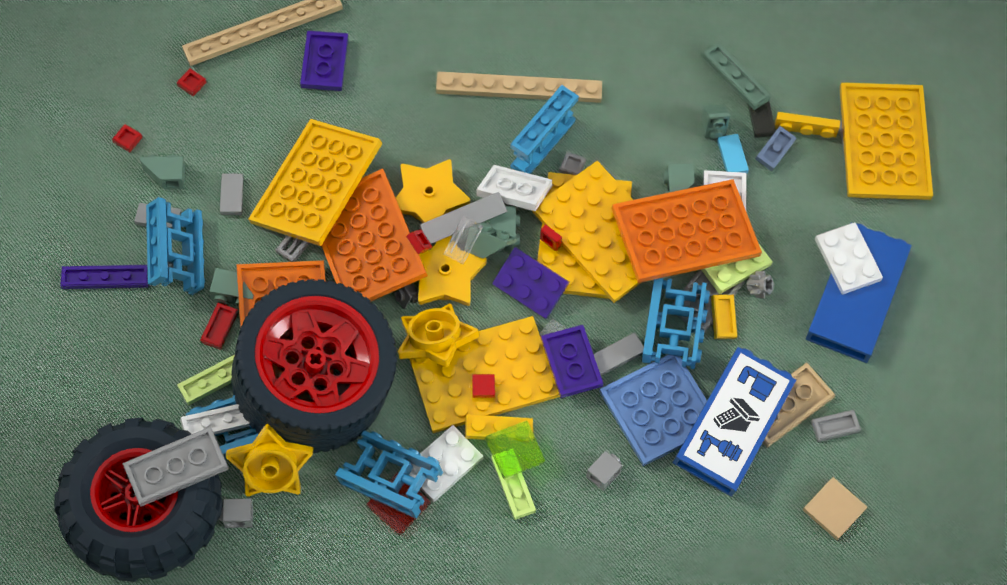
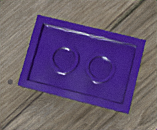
(324, 60)
(530, 282)
(572, 361)

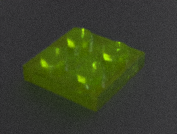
(515, 449)

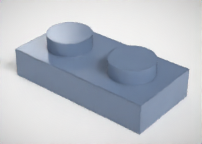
(775, 148)

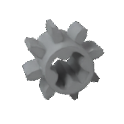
(760, 284)

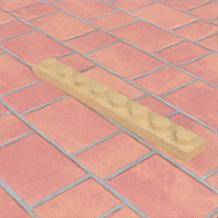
(258, 29)
(515, 86)

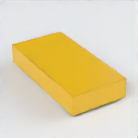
(724, 316)

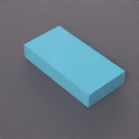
(732, 154)

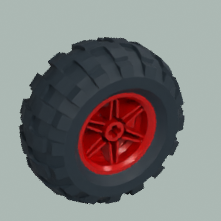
(131, 546)

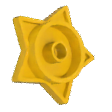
(429, 191)
(447, 285)
(435, 335)
(270, 463)

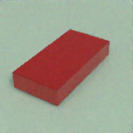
(219, 326)

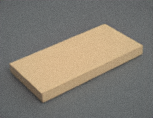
(804, 399)

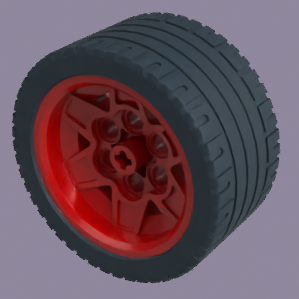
(348, 324)

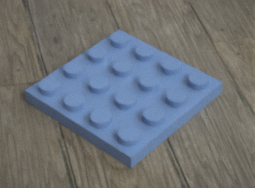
(655, 407)

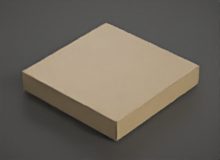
(835, 508)

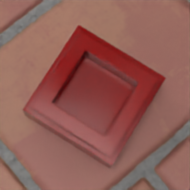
(191, 82)
(127, 138)
(550, 237)
(419, 241)
(483, 385)

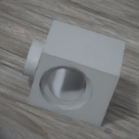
(604, 470)
(237, 513)

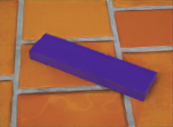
(104, 277)

